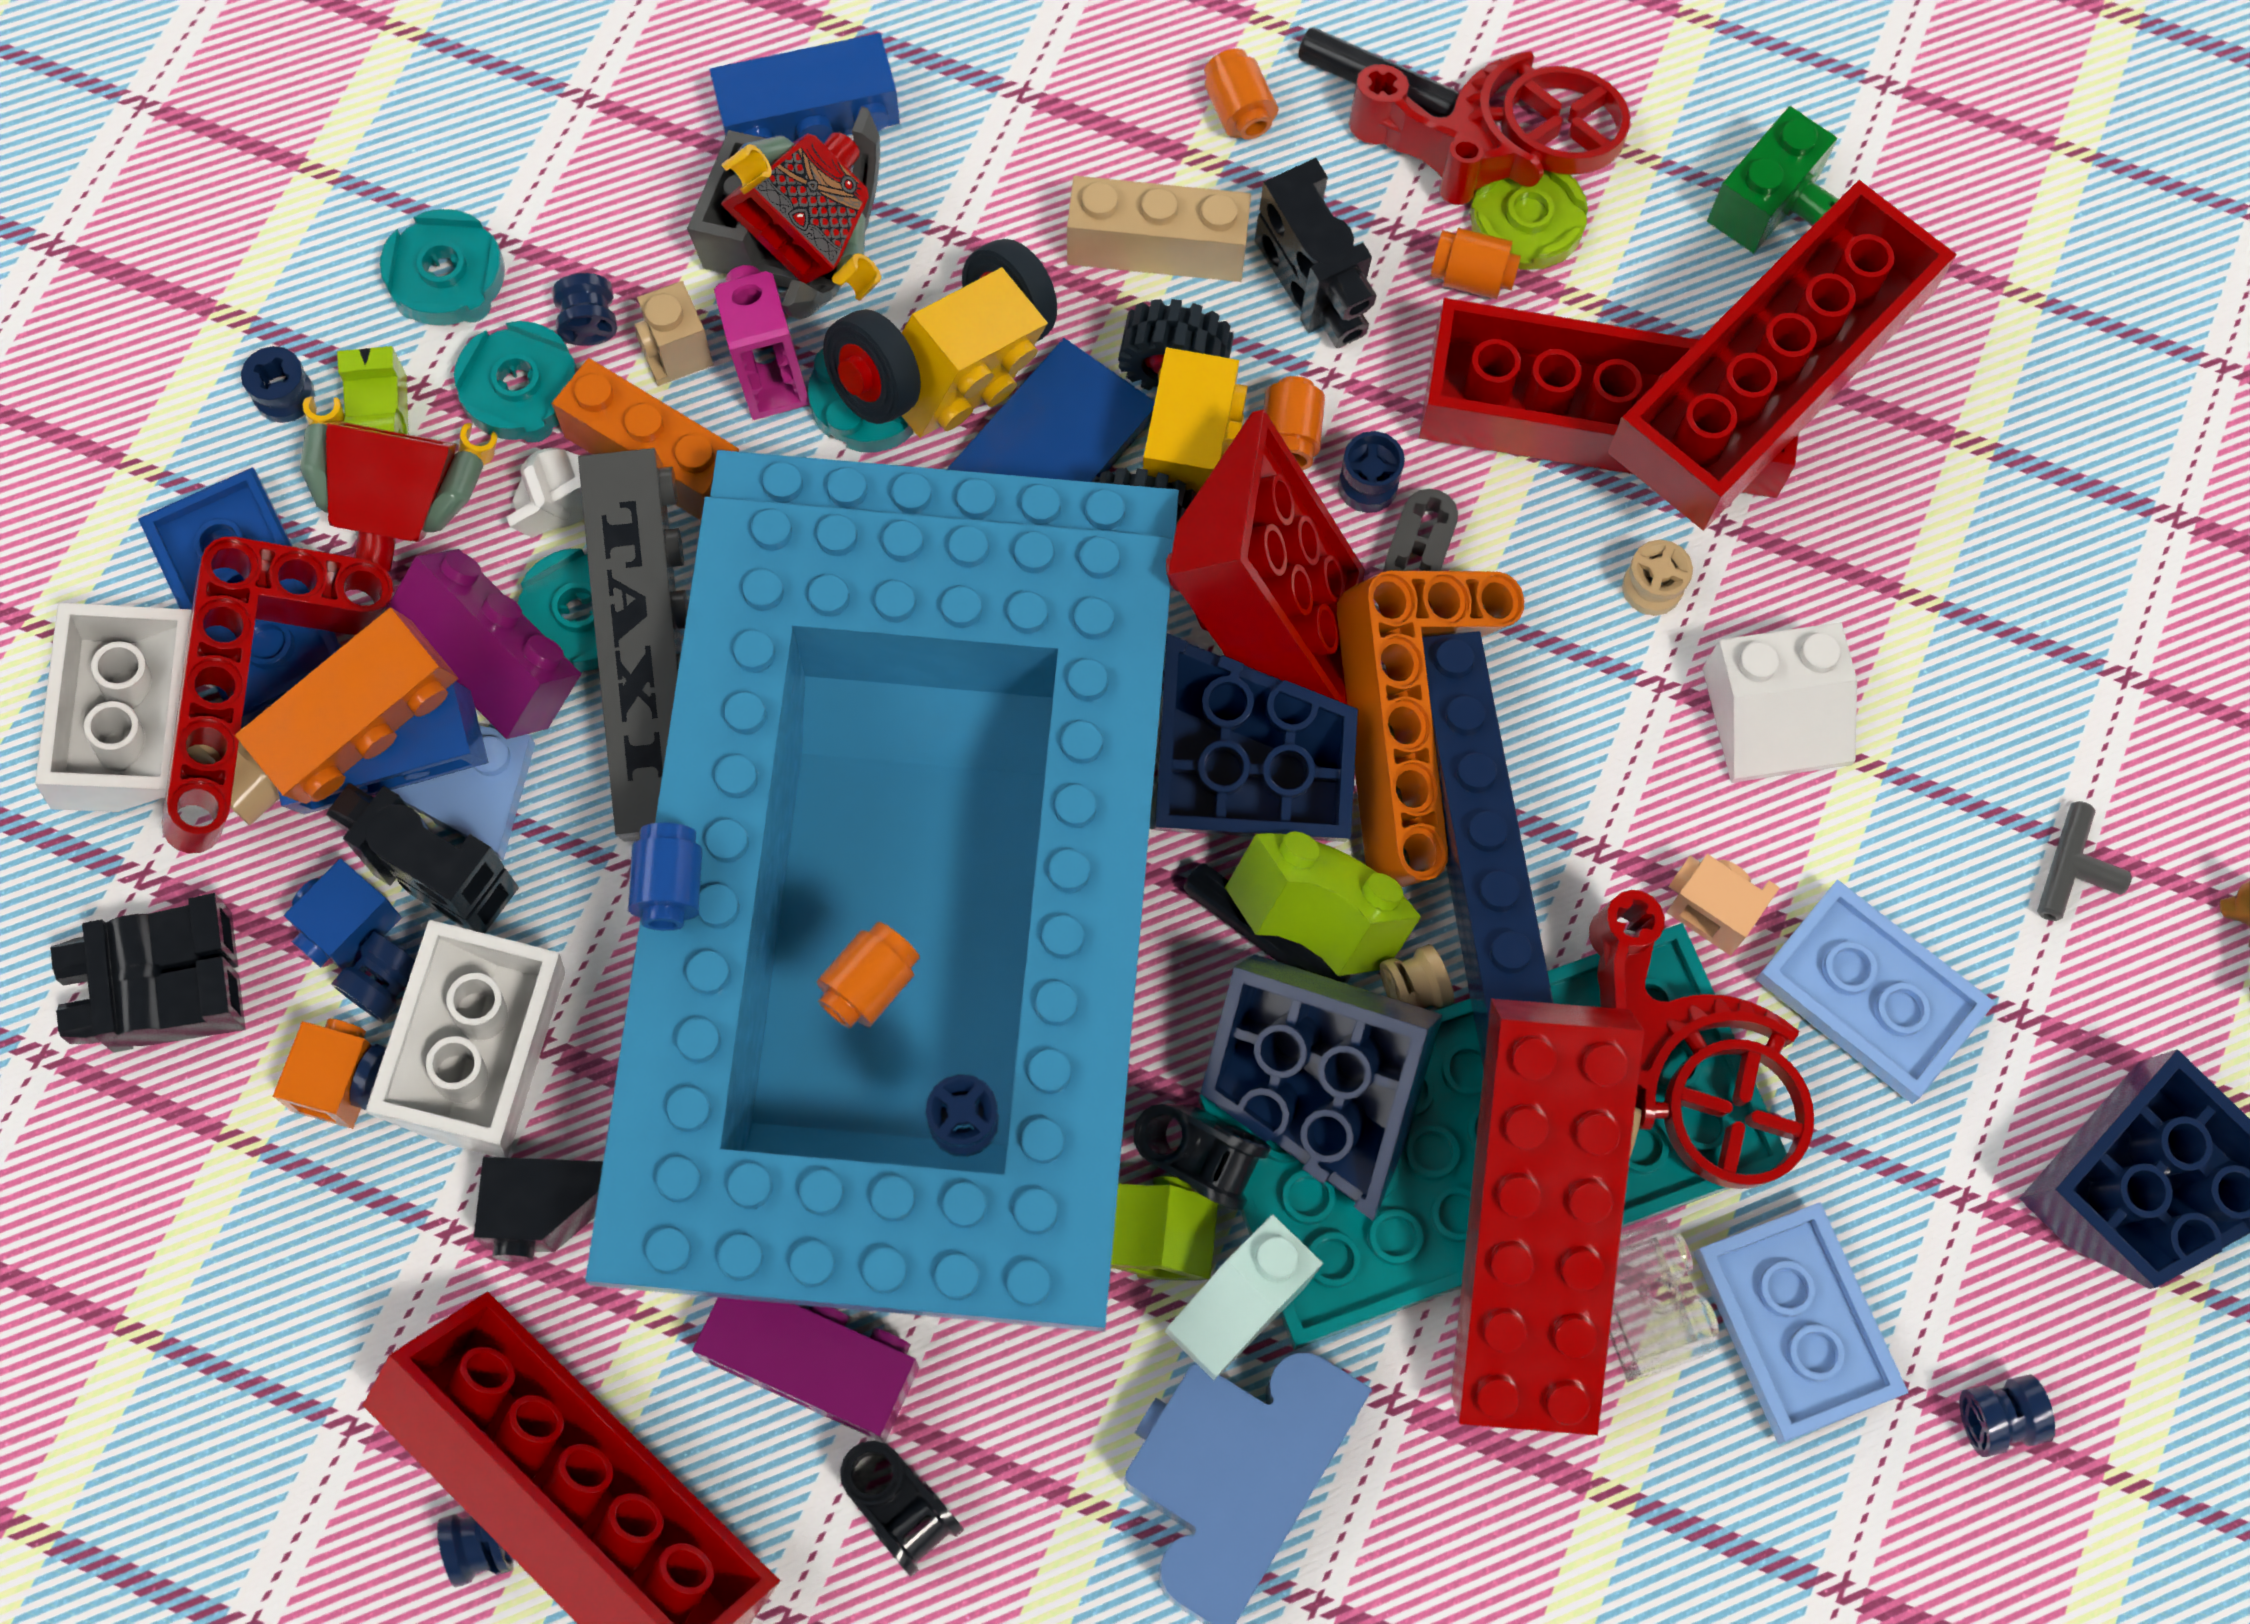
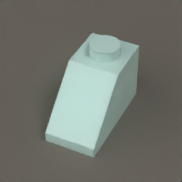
(1243, 1297)

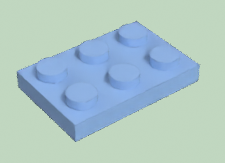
(1875, 991)
(1800, 1323)

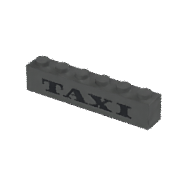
(634, 620)

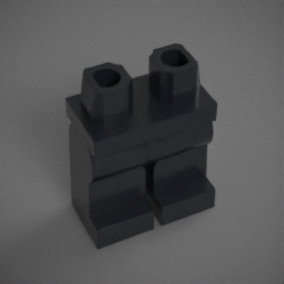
(1315, 254)
(397, 844)
(152, 977)

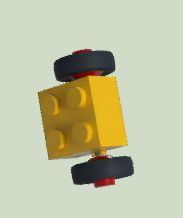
(950, 351)

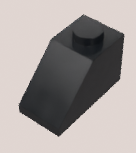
(533, 1204)

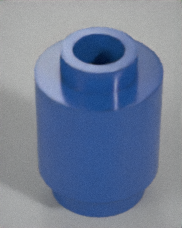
(665, 876)

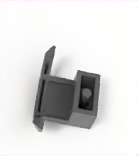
(726, 243)

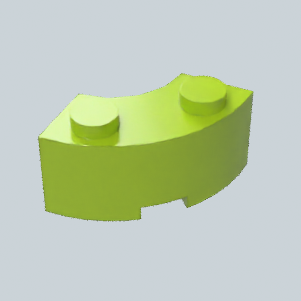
(1321, 901)
(1164, 1231)

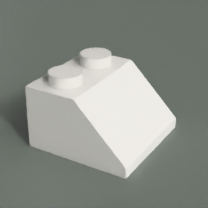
(1784, 701)

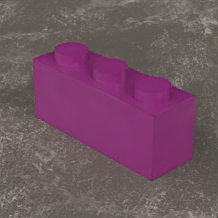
(487, 642)
(812, 1360)

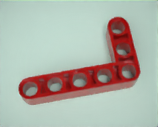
(228, 662)

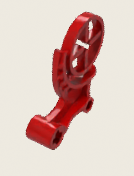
(1469, 146)
(1665, 1024)

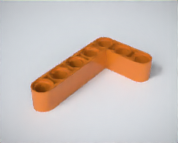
(1405, 702)

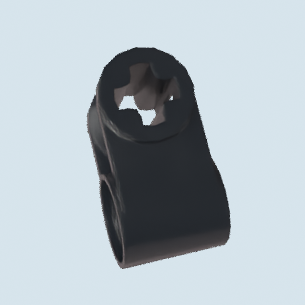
(1211, 1156)
(899, 1507)

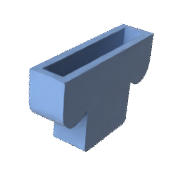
(1238, 1474)

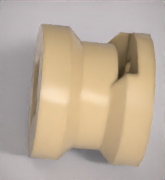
(1665, 564)
(1418, 980)

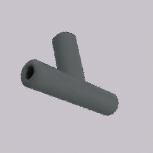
(2071, 863)

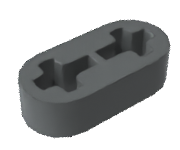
(1406, 534)

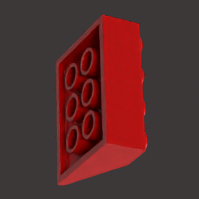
(1266, 563)

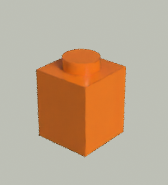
(322, 1070)

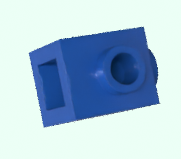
(338, 916)

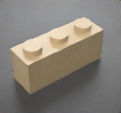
(1157, 228)

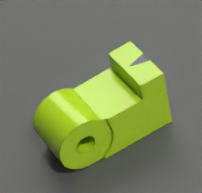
(374, 388)

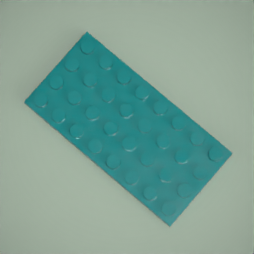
(1422, 1225)

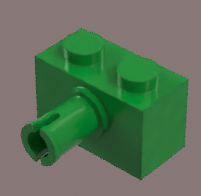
(1775, 181)

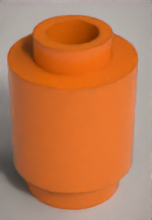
(1240, 94)
(1475, 263)
(1297, 414)
(867, 976)

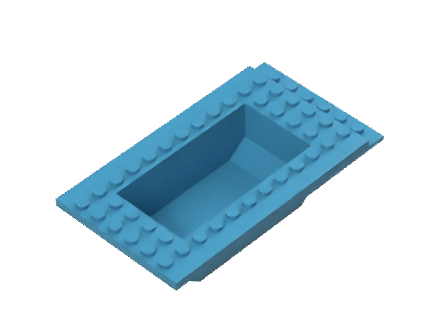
(931, 723)

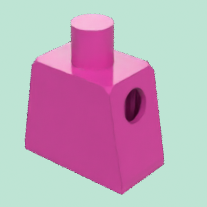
(753, 320)

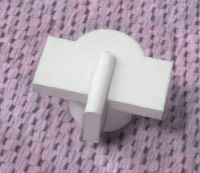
(547, 493)

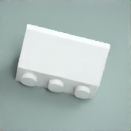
(111, 705)
(467, 1038)

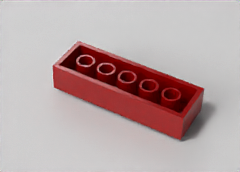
(1780, 354)
(1549, 386)
(1545, 1216)
(561, 1478)

